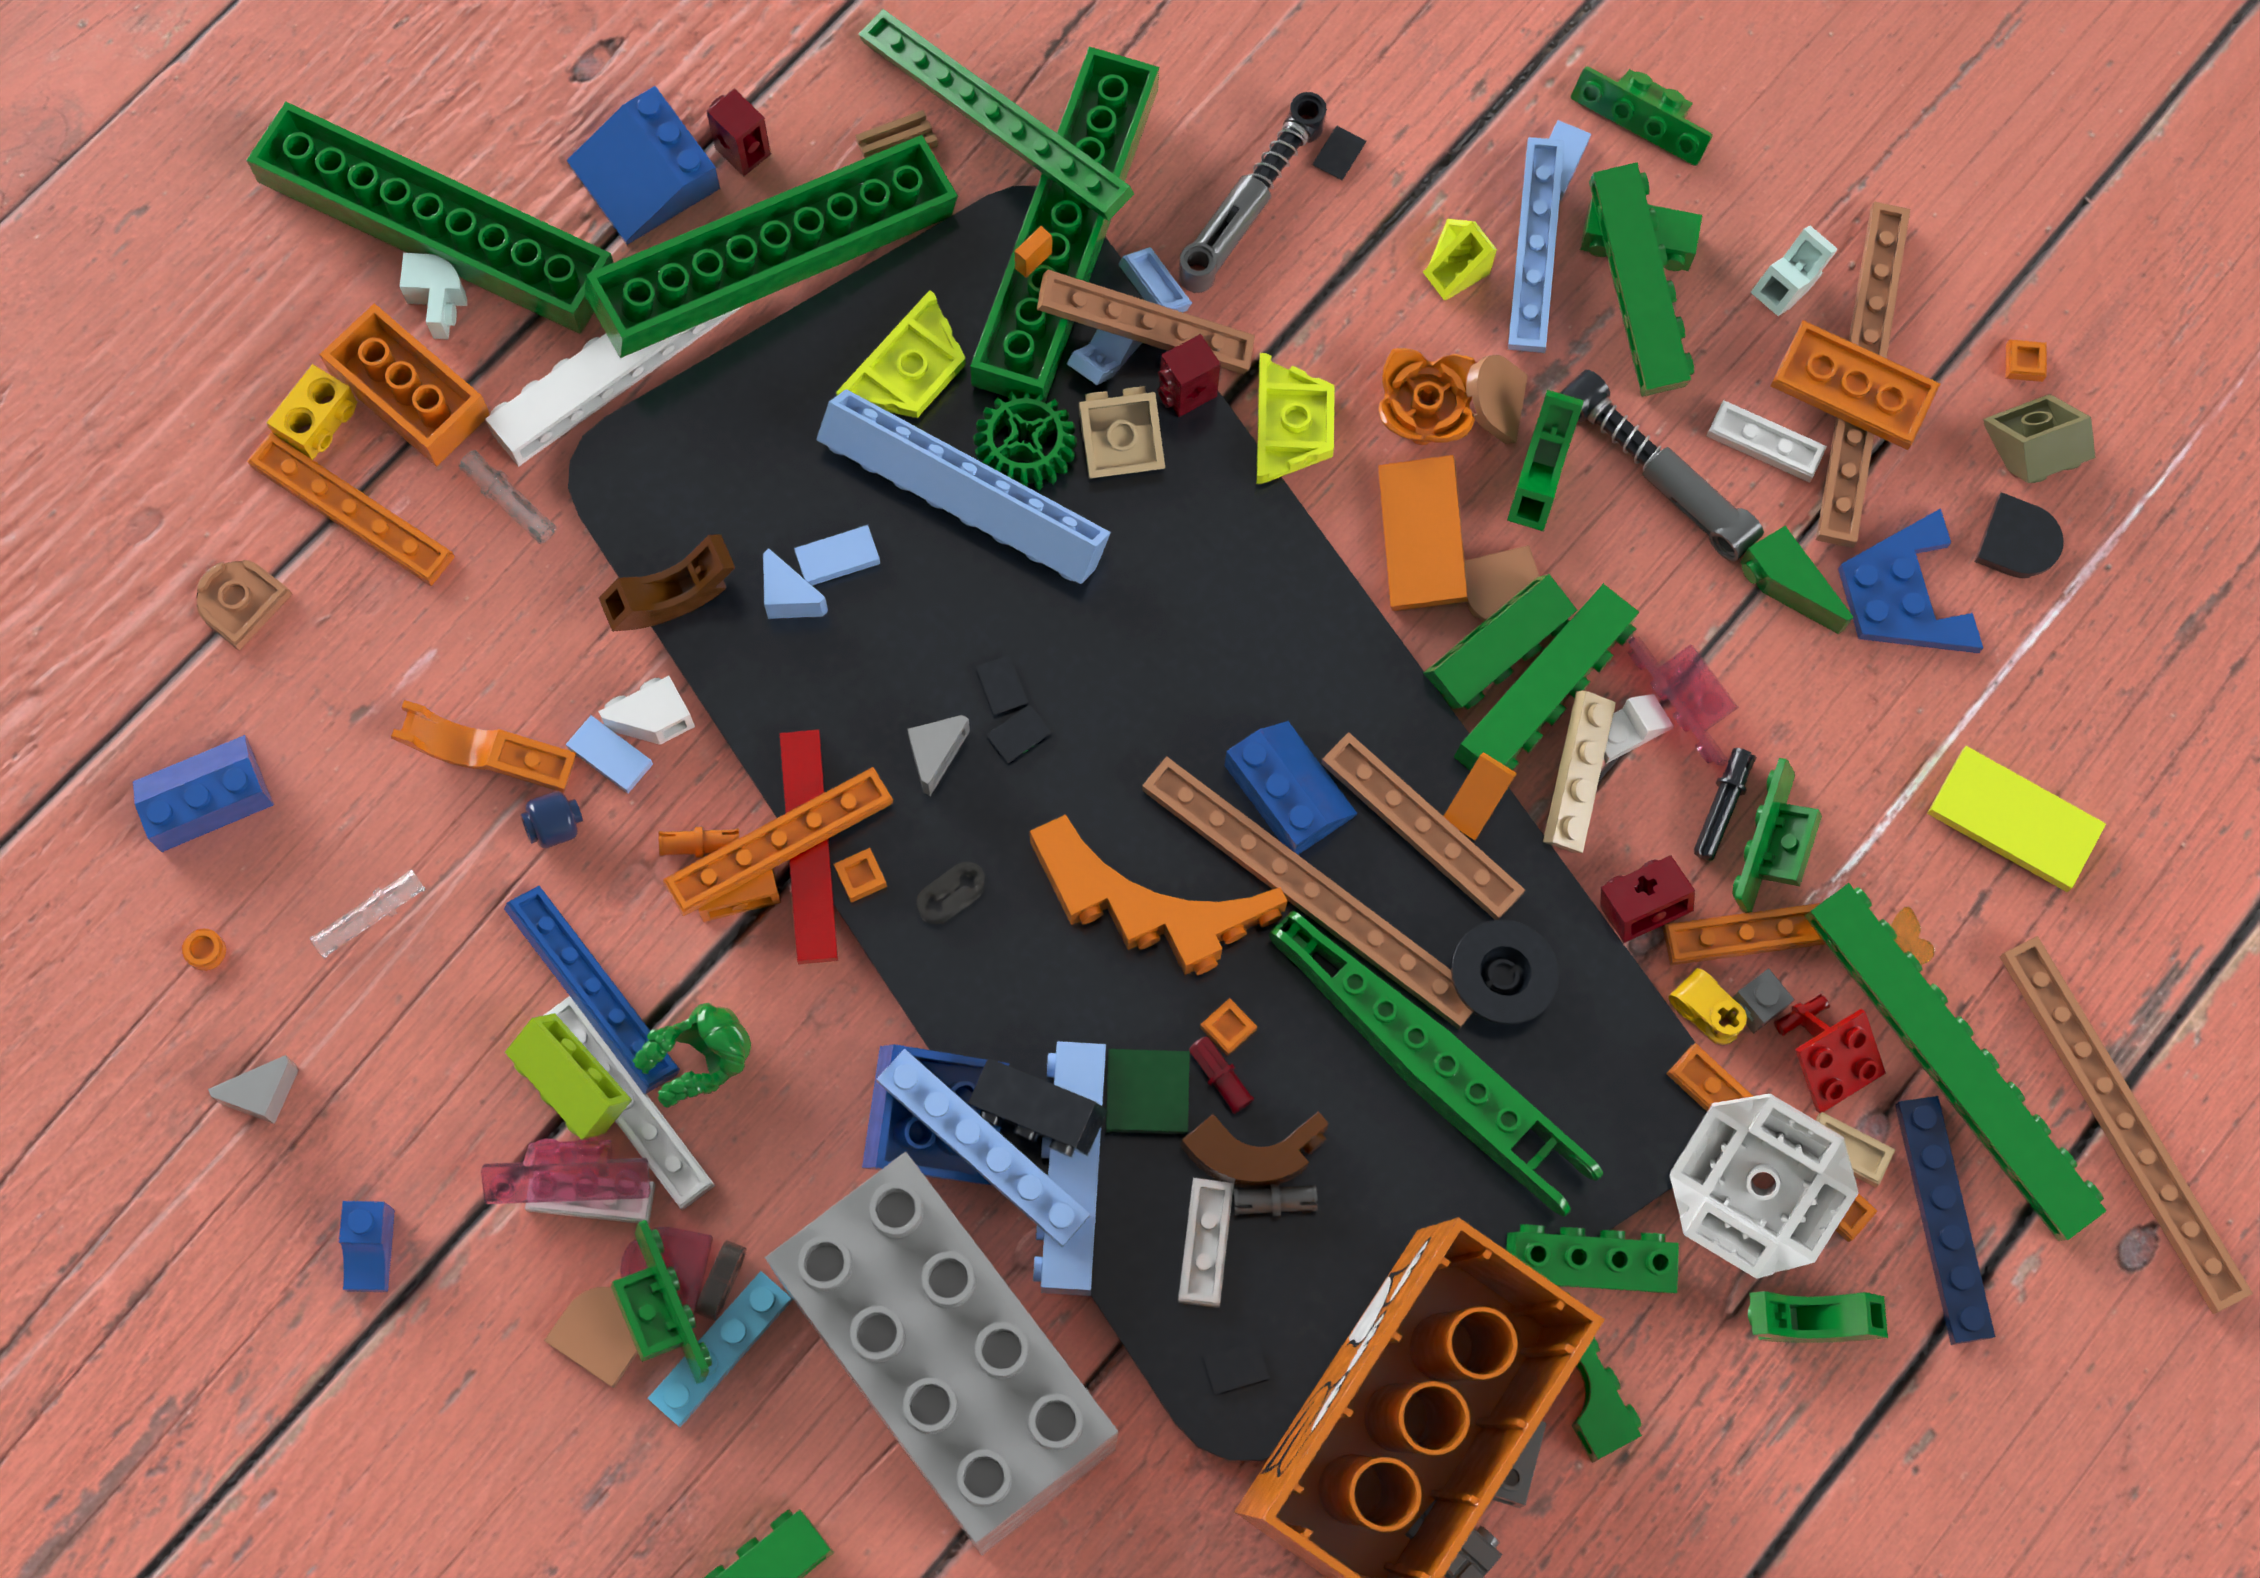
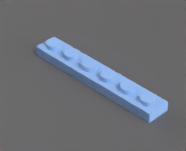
(1536, 245)
(983, 1147)

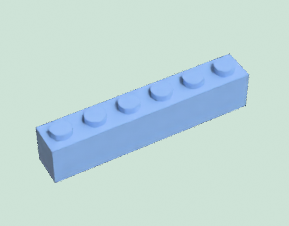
(1069, 1268)

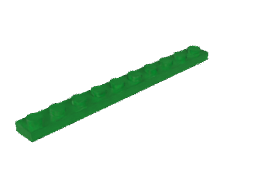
(997, 115)

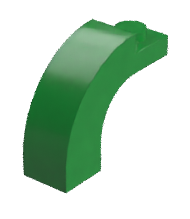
(1545, 460)
(1817, 1318)

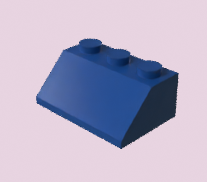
(1288, 786)
(201, 794)

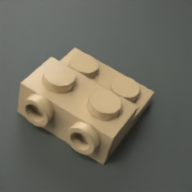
(1121, 433)

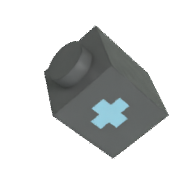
(1763, 1000)

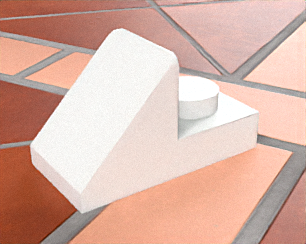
(1636, 724)

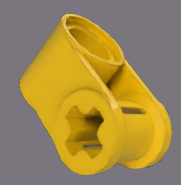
(1705, 1004)

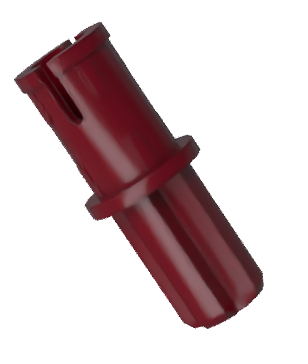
(1221, 1074)

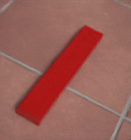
(812, 868)

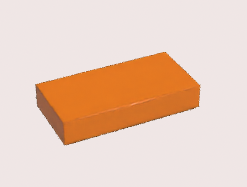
(1479, 795)

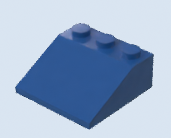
(643, 166)
(896, 1130)

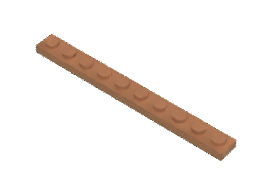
(1871, 330)
(1307, 889)
(2126, 1126)

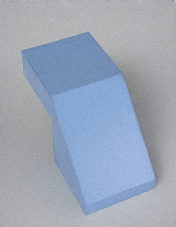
(1103, 356)

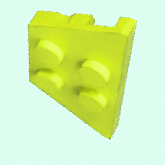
(910, 362)
(1292, 420)

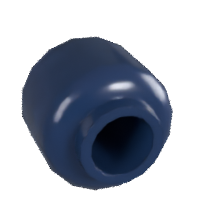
(551, 819)

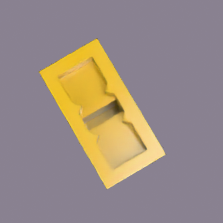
(304, 408)

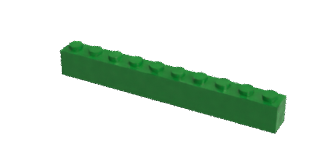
(1956, 1063)

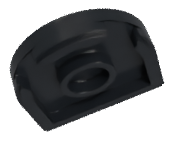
(2020, 539)

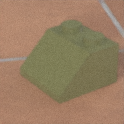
(2041, 438)

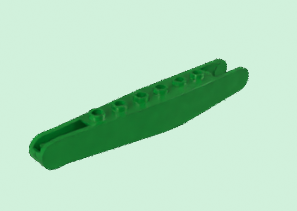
(1434, 1062)

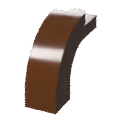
(662, 596)
(1251, 1166)

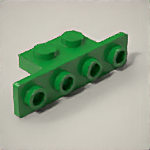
(1645, 110)
(1780, 840)
(654, 1308)

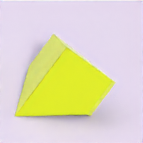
(1460, 258)

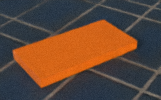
(1855, 385)
(1423, 533)

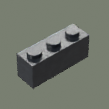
(1037, 1108)

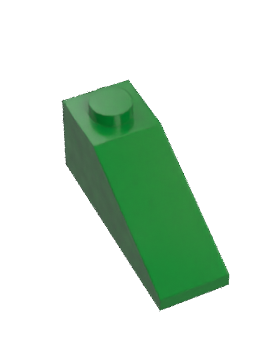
(1789, 576)

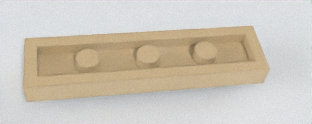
(1579, 772)

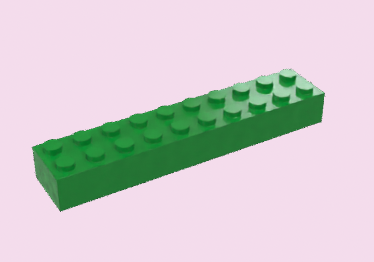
(1106, 123)
(428, 214)
(769, 246)

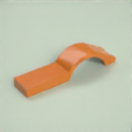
(485, 749)

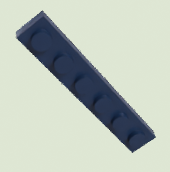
(1944, 1220)

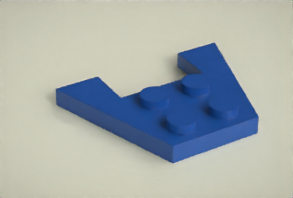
(1891, 597)

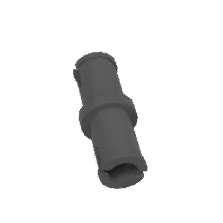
(1275, 1200)

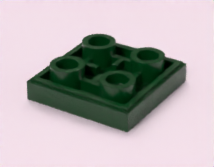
(1148, 1091)

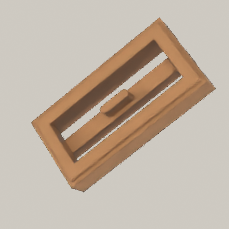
(896, 133)

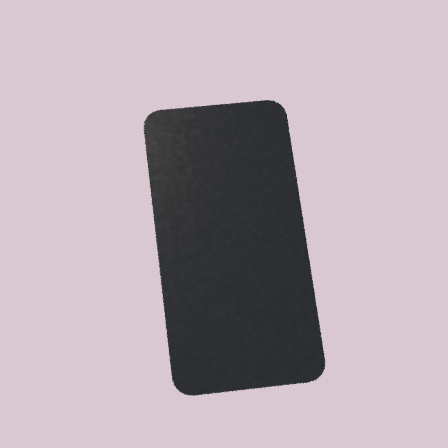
(1188, 637)

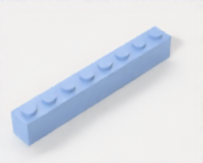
(963, 486)

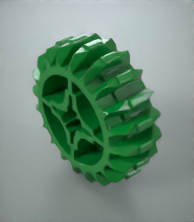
(1046, 422)

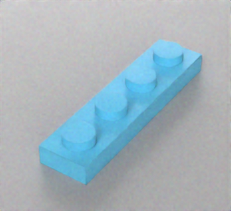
(727, 1343)

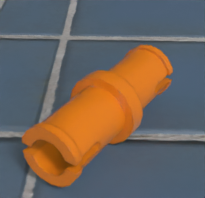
(695, 842)

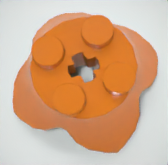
(1409, 378)

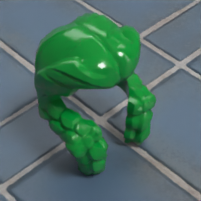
(714, 1034)

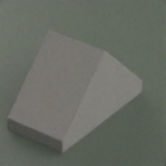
(935, 748)
(260, 1090)

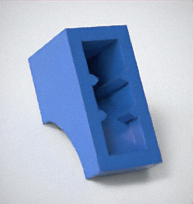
(366, 1245)

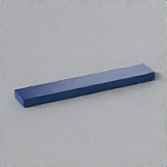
(587, 984)

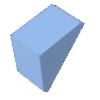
(787, 592)

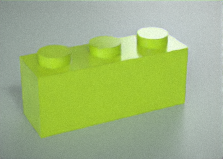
(567, 1076)

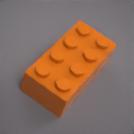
(405, 384)

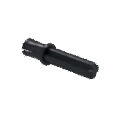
(1730, 788)

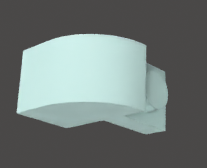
(1795, 272)
(434, 283)

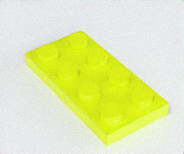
(2016, 819)

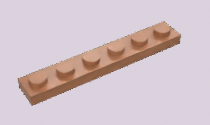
(1140, 319)
(1423, 826)

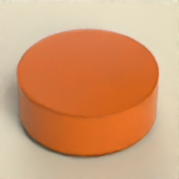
(204, 949)

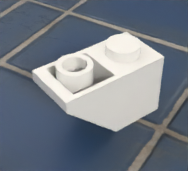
(650, 714)

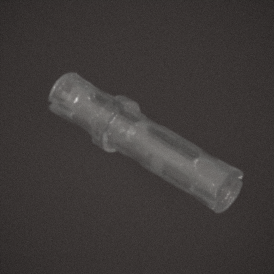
(495, 485)
(381, 904)

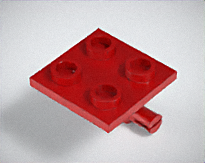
(1838, 1057)

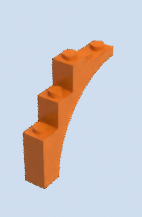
(1141, 915)

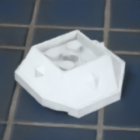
(1752, 1225)

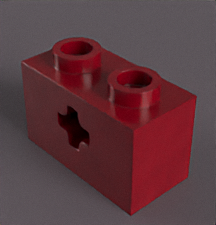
(738, 131)
(1188, 376)
(1647, 898)

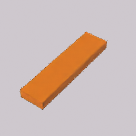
(1740, 935)

